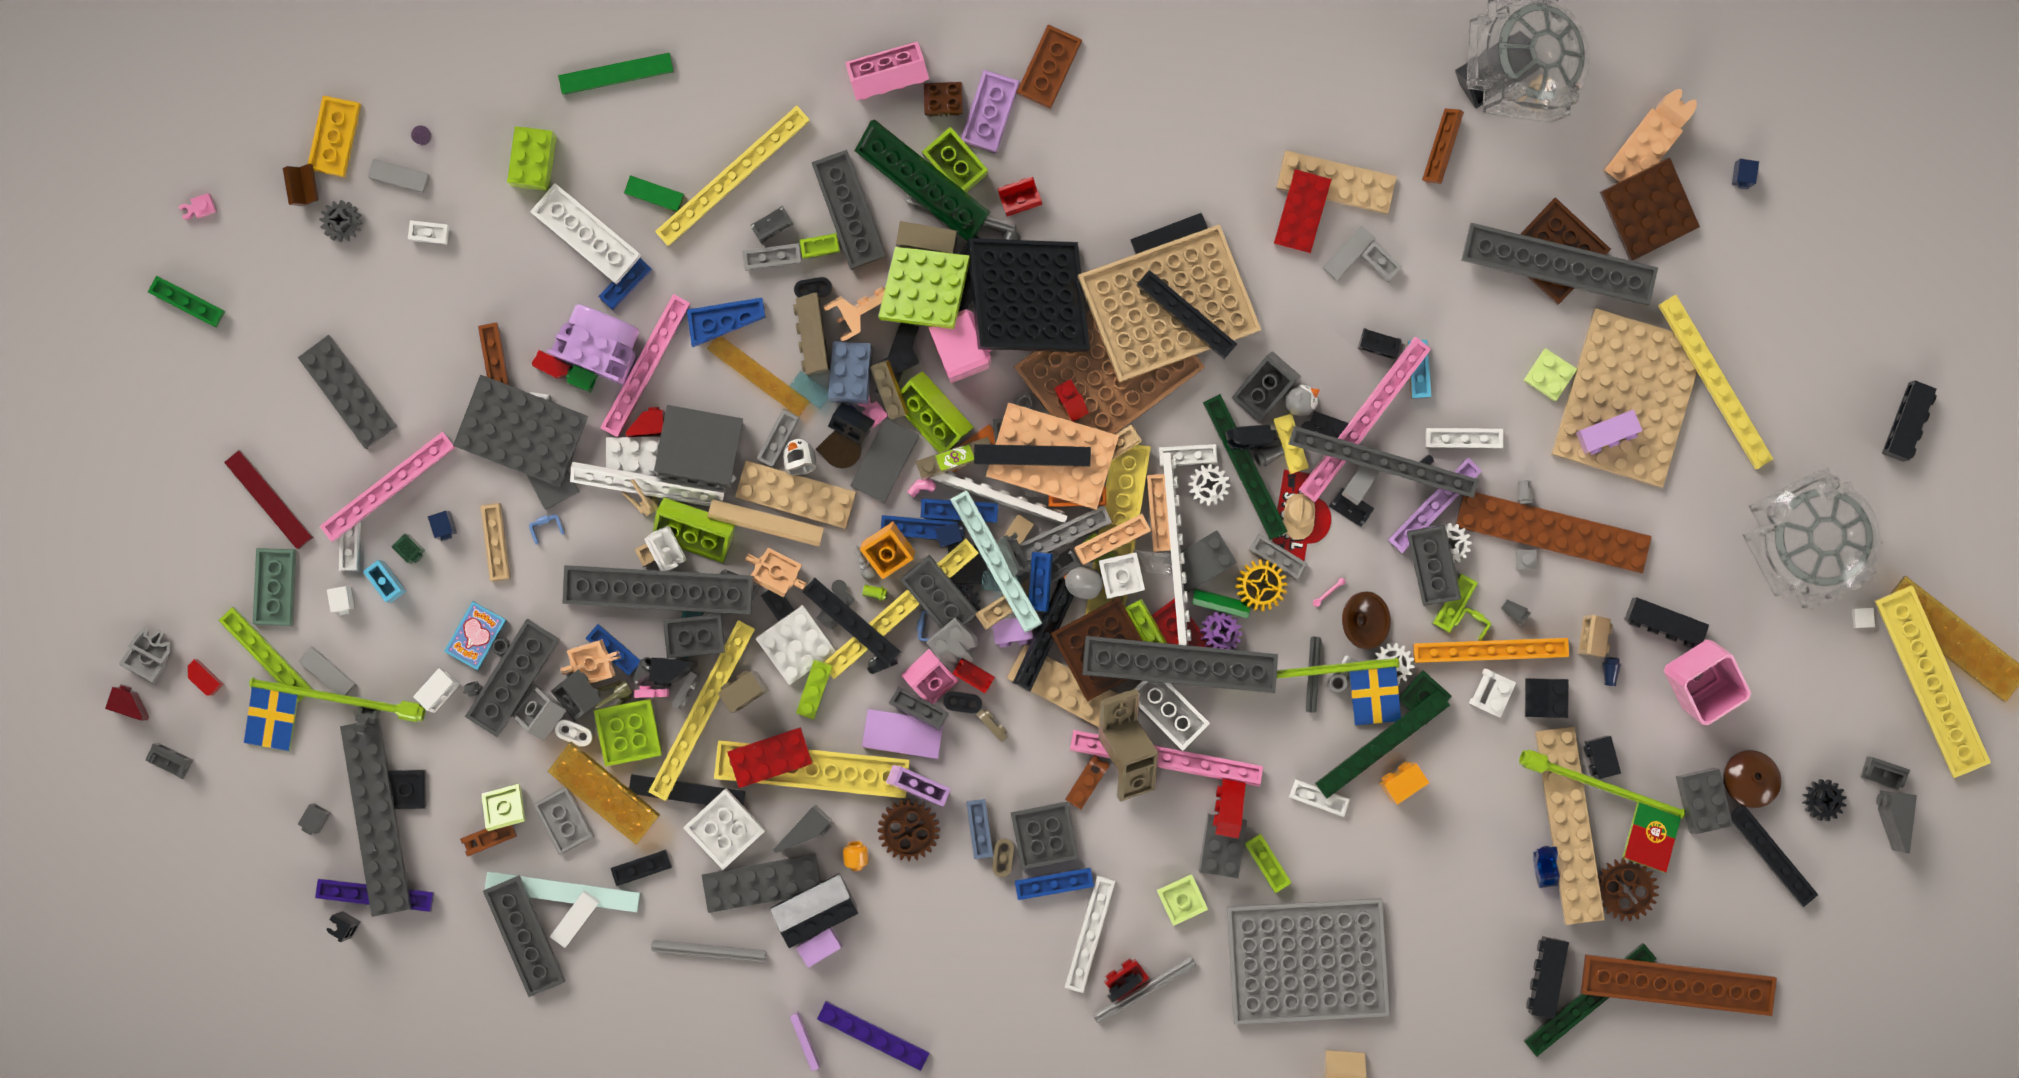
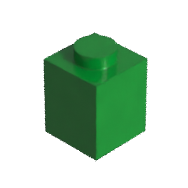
(581, 378)

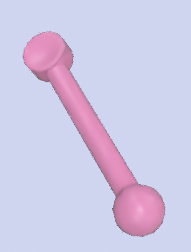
(1317, 602)

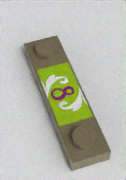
(948, 460)

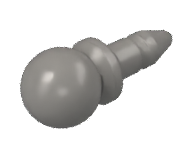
(867, 569)

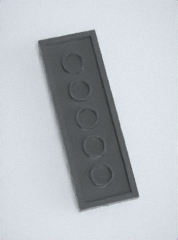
(848, 209)
(347, 392)
(512, 677)
(760, 883)
(524, 936)

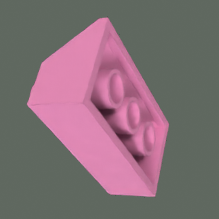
(887, 71)

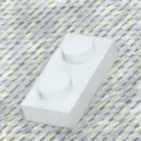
(428, 232)

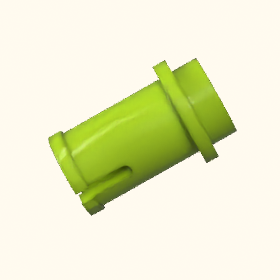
(875, 592)

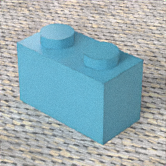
(384, 581)

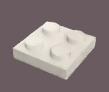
(1121, 575)

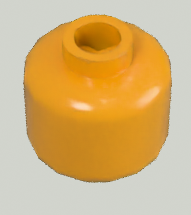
(855, 855)

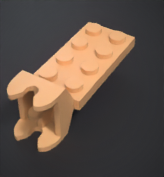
(1652, 137)
(852, 313)

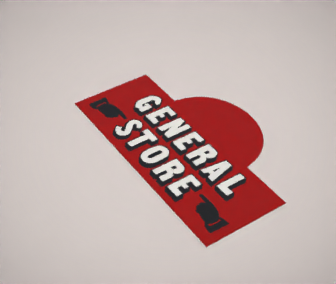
(1322, 522)

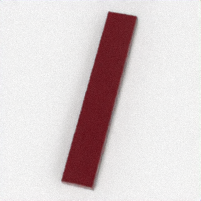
(268, 499)

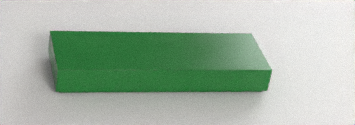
(654, 193)
(1220, 603)

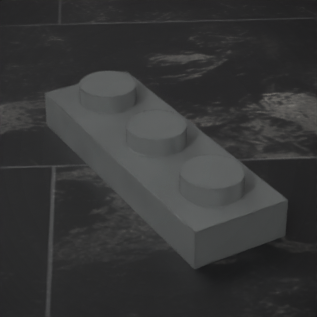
(918, 708)

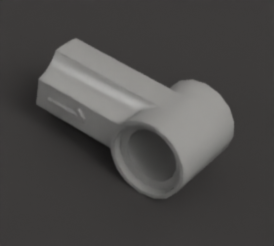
(1343, 676)

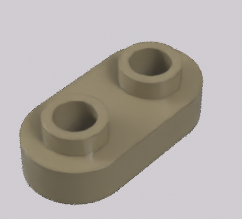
(987, 718)
(1004, 857)

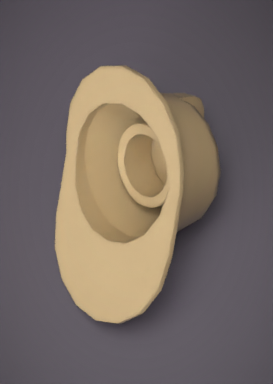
(1299, 516)

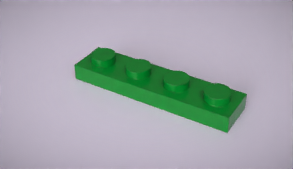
(186, 301)

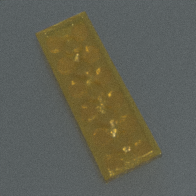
(603, 793)

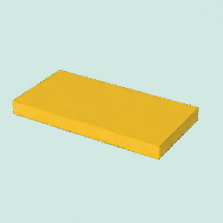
(334, 136)

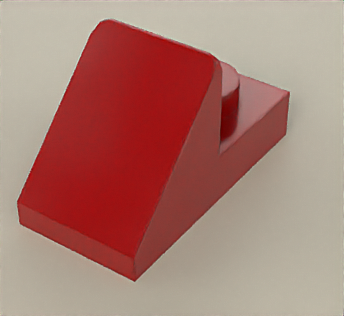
(1071, 400)

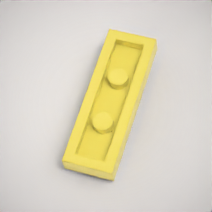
(1293, 455)

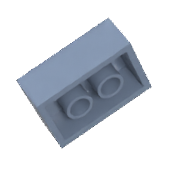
(850, 372)

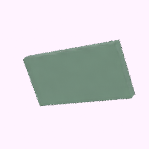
(274, 587)

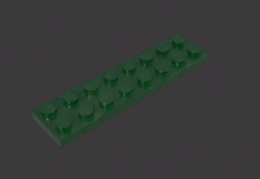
(921, 180)

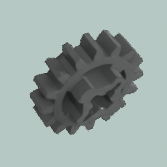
(341, 229)

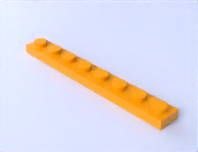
(1490, 650)

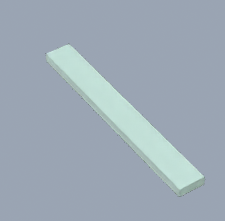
(995, 561)
(570, 892)

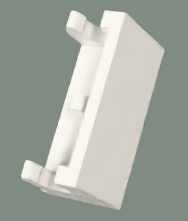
(665, 549)
(436, 690)

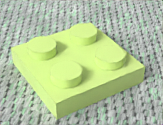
(1550, 374)
(503, 807)
(1182, 899)

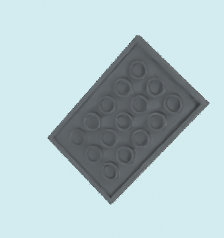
(520, 430)

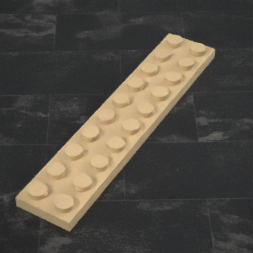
(1570, 829)

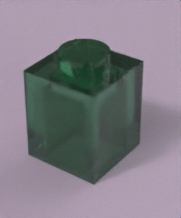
(408, 548)

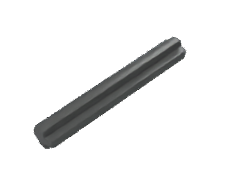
(1312, 684)

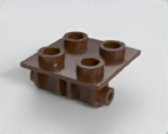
(943, 98)

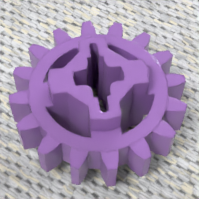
(1219, 625)

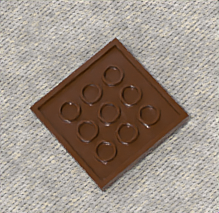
(1649, 209)
(1561, 226)
(1107, 622)

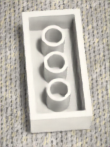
(1171, 712)

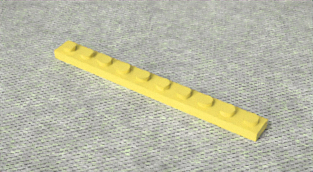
(732, 176)
(1715, 382)
(898, 610)
(701, 711)

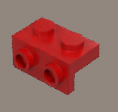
(1019, 196)
(1127, 968)

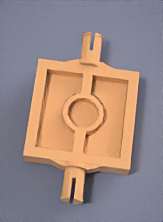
(776, 572)
(592, 661)

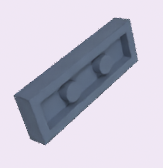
(979, 828)

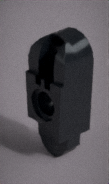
(1250, 437)

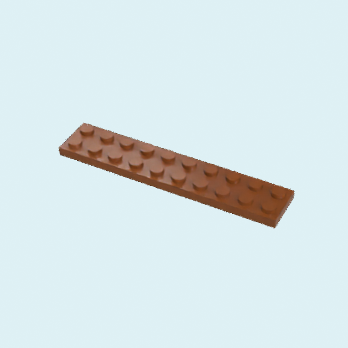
(1554, 531)
(1678, 985)

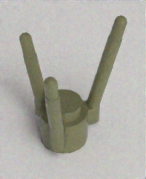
(621, 691)

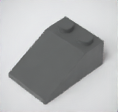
(1266, 386)
(1206, 560)
(1897, 816)
(810, 826)

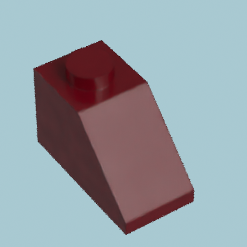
(127, 703)

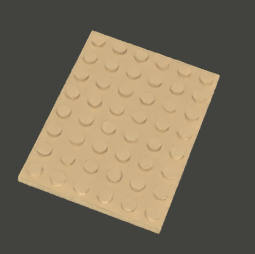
(1142, 333)
(1622, 370)

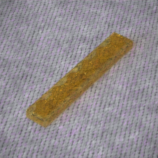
(758, 375)

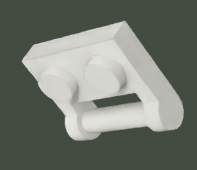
(1498, 695)

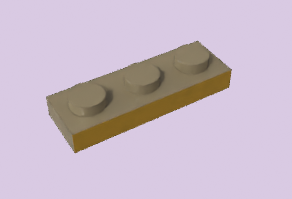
(889, 389)

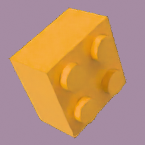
(887, 550)
(1403, 782)

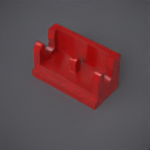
(973, 675)

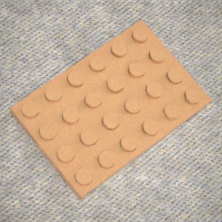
(1067, 483)

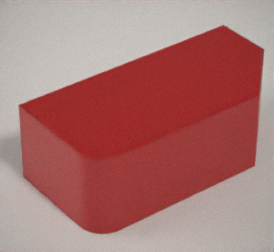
(550, 365)
(203, 678)

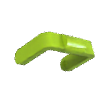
(1478, 616)

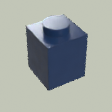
(1745, 173)
(442, 525)
(949, 534)

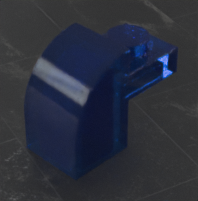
(1546, 867)

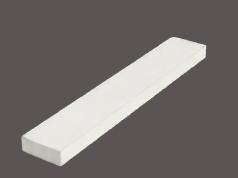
(1090, 934)

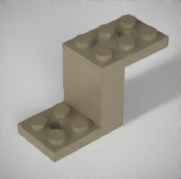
(1128, 745)

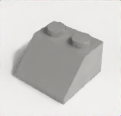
(538, 713)

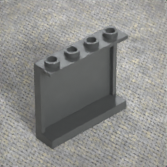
(698, 447)

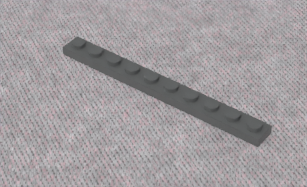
(1383, 461)

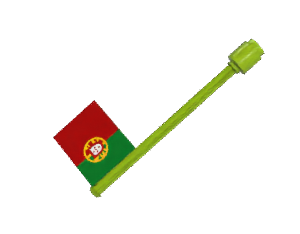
(1653, 823)

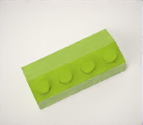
(934, 414)
(694, 530)

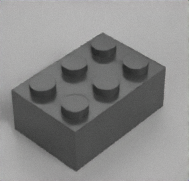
(1704, 801)
(1221, 853)

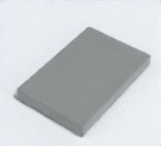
(563, 820)

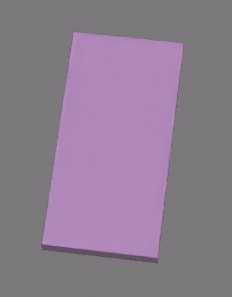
(990, 111)
(900, 734)

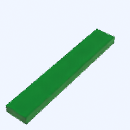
(615, 73)

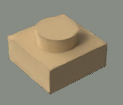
(644, 555)

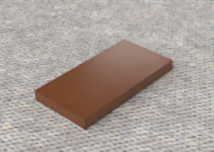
(1049, 66)

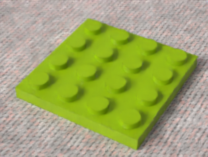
(924, 287)

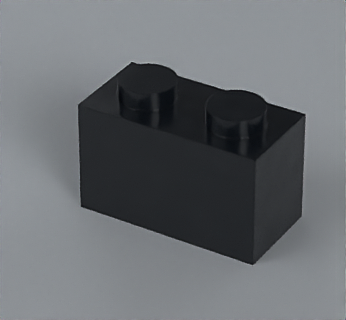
(1601, 757)

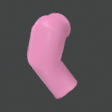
(921, 485)

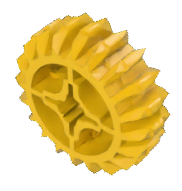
(1265, 569)

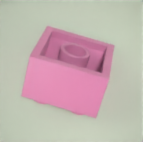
(929, 677)

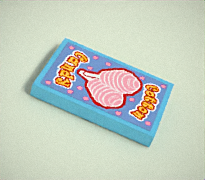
(475, 635)

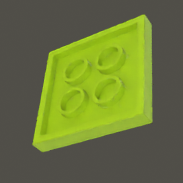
(628, 732)

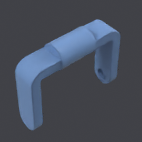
(543, 520)
(920, 626)

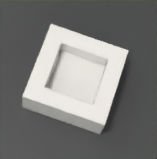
(1863, 617)

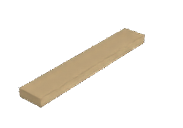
(765, 522)

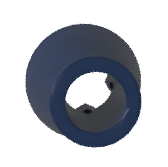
(1611, 669)

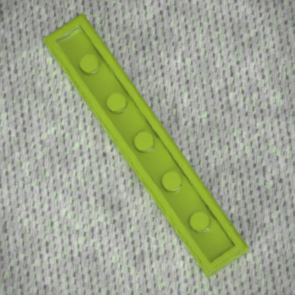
(262, 650)

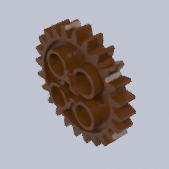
(899, 815)
(1640, 878)

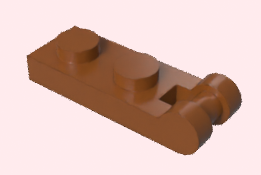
(1087, 782)
(487, 839)

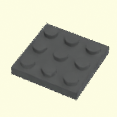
(1044, 835)

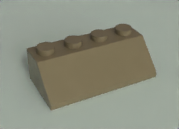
(812, 335)

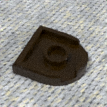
(840, 450)

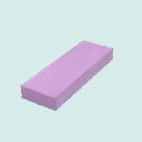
(805, 1041)

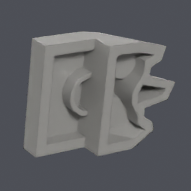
(953, 642)
(147, 655)

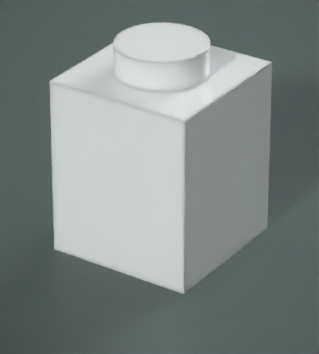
(340, 600)

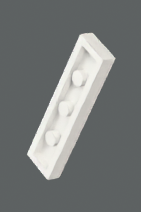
(1463, 438)

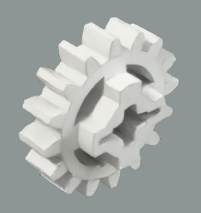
(1211, 493)
(1460, 539)
(1399, 654)

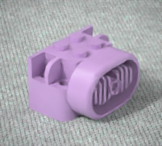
(597, 344)

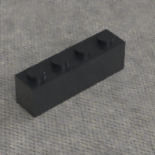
(1909, 421)
(1667, 622)
(1548, 977)

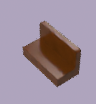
(300, 185)

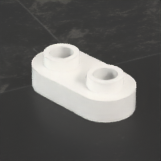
(574, 732)

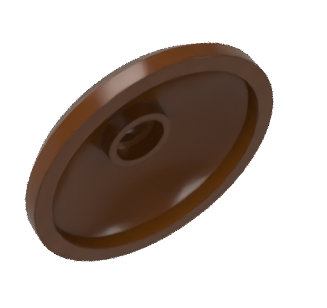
(1373, 620)
(1741, 780)

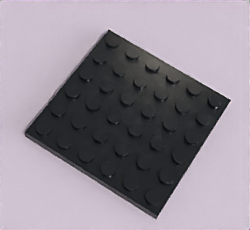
(1027, 295)

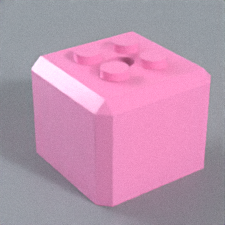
(959, 348)
(1717, 687)

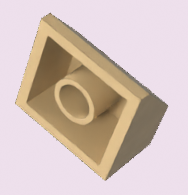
(1595, 636)
(1344, 1064)

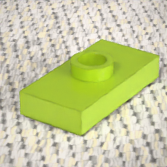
(819, 246)

